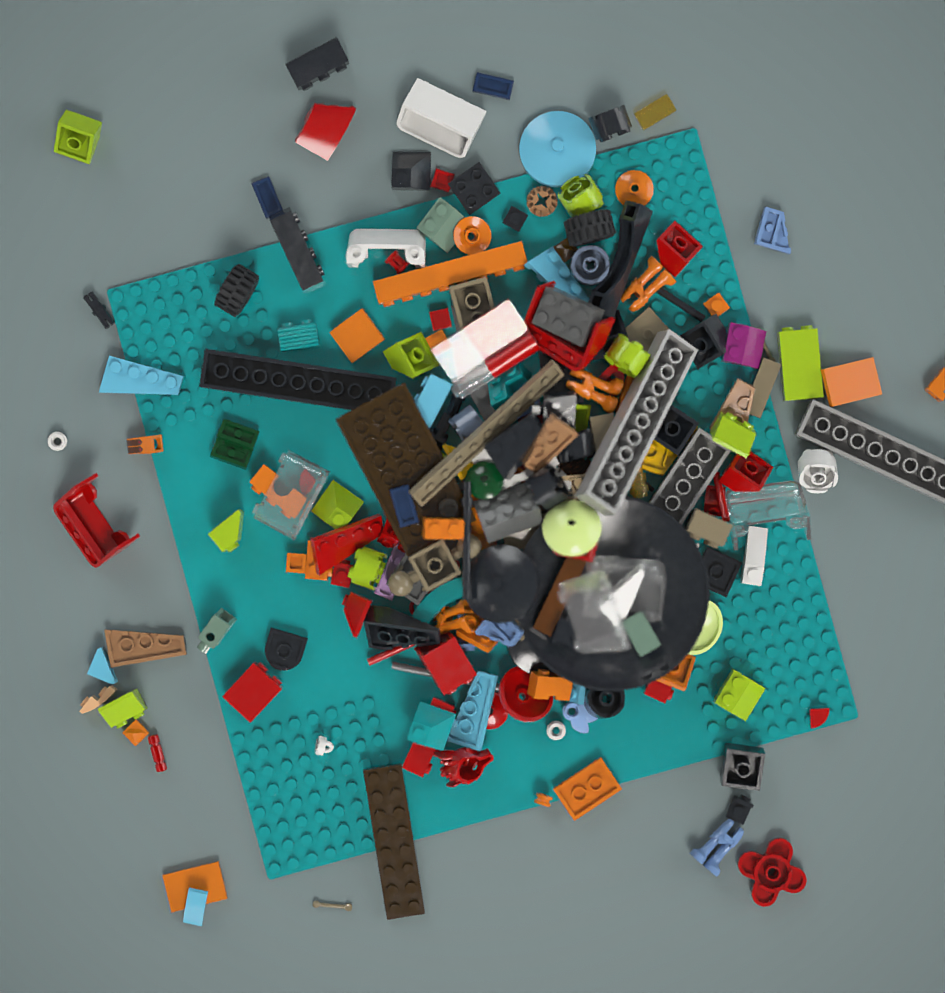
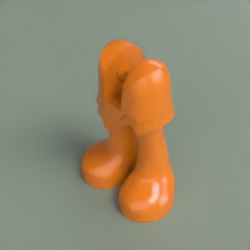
(636, 286)
(586, 389)
(445, 616)

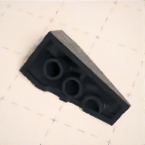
(391, 628)

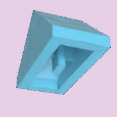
(101, 668)

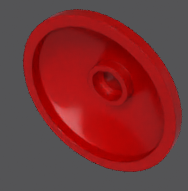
(516, 683)

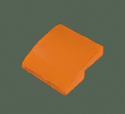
(357, 335)

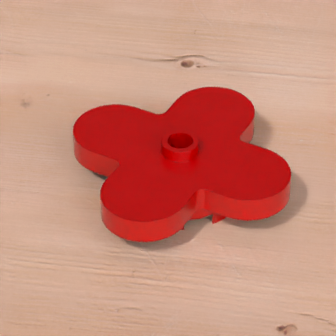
(767, 886)

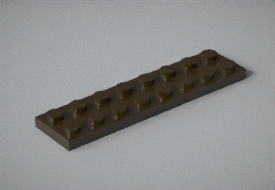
(394, 841)

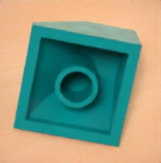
(431, 726)

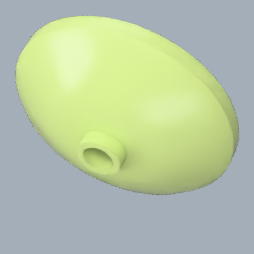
(572, 539)
(710, 632)

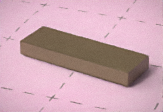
(763, 385)

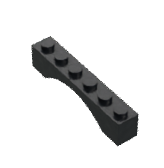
(633, 225)

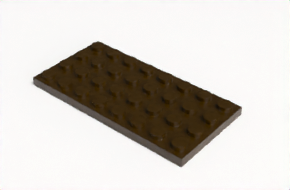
(397, 451)

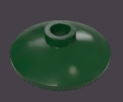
(487, 489)

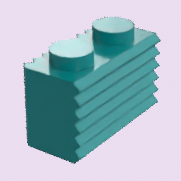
(298, 336)

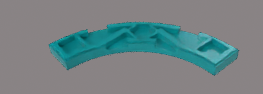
(437, 599)

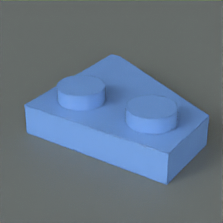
(772, 231)
(504, 632)

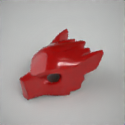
(460, 764)

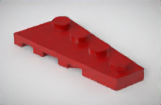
(342, 542)

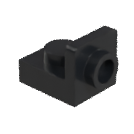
(739, 809)

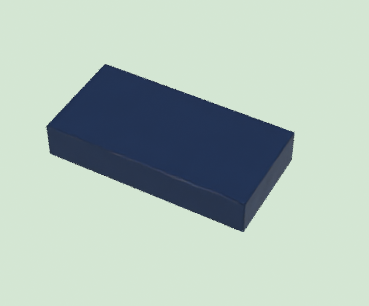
(493, 86)
(267, 196)
(403, 506)

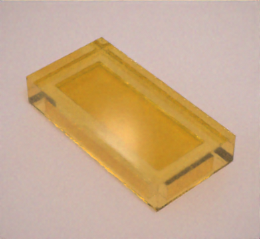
(655, 112)

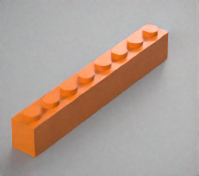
(450, 273)

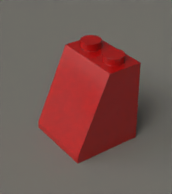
(446, 664)

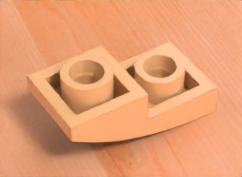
(93, 702)

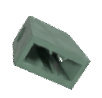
(219, 626)

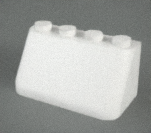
(440, 118)

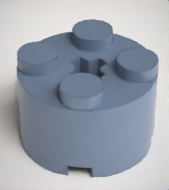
(590, 254)
(466, 422)

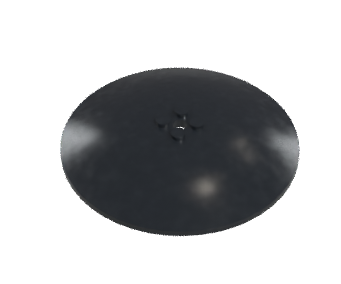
(633, 533)

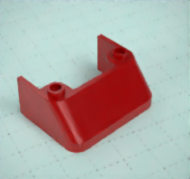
(561, 349)
(88, 525)

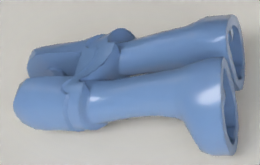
(719, 836)

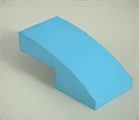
(195, 906)

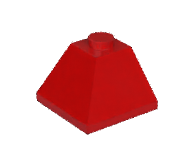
(676, 248)
(746, 473)
(355, 611)

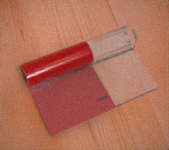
(485, 349)

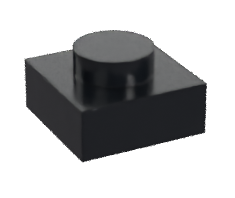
(515, 219)

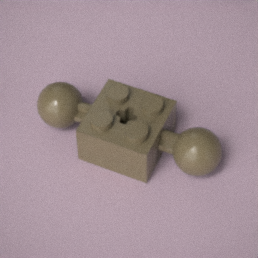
(402, 582)

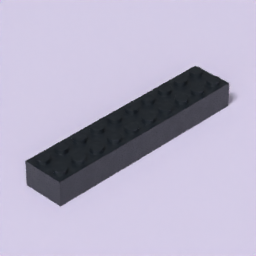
(290, 380)

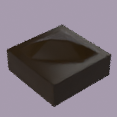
(564, 250)

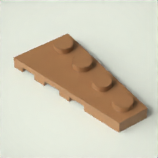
(139, 647)

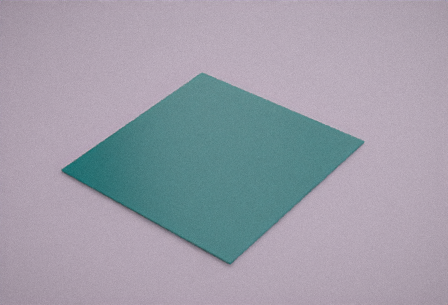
(317, 806)

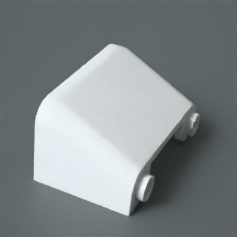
(363, 239)

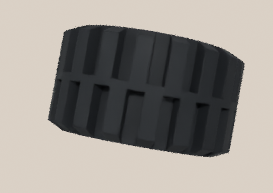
(589, 227)
(236, 290)

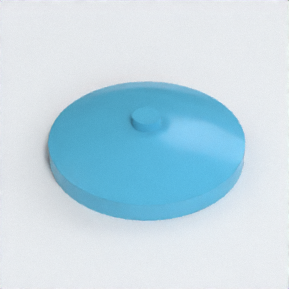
(557, 148)

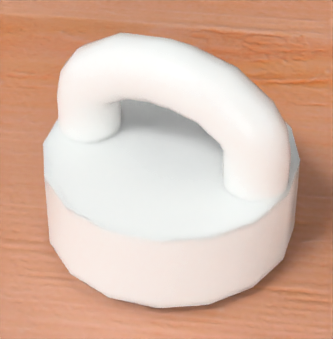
(320, 746)

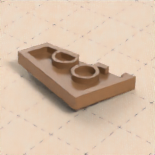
(738, 401)
(549, 443)

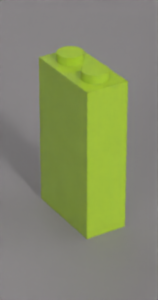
(800, 363)

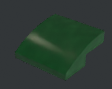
(234, 444)

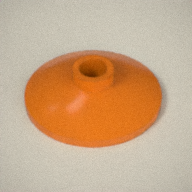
(627, 180)
(481, 233)

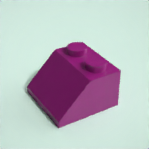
(744, 345)

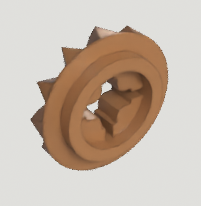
(540, 210)

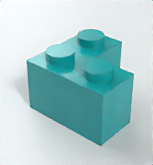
(507, 384)

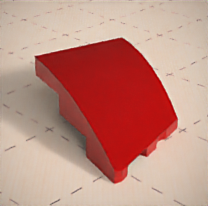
(324, 128)

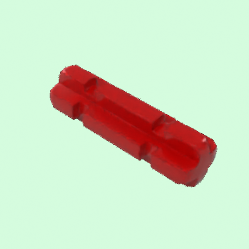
(157, 753)

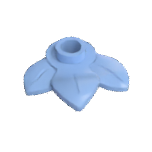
(581, 717)

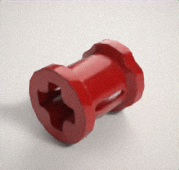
(397, 262)

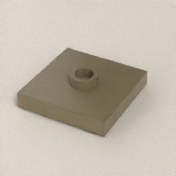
(645, 328)

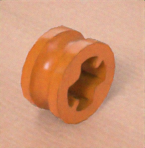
(543, 799)

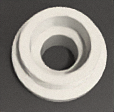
(51, 441)
(558, 736)

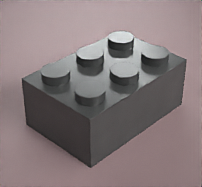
(567, 316)
(508, 512)

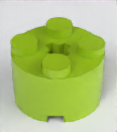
(580, 195)
(627, 356)
(367, 568)

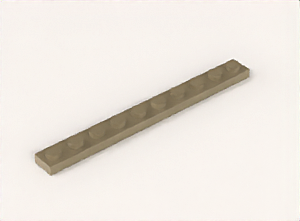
(486, 432)

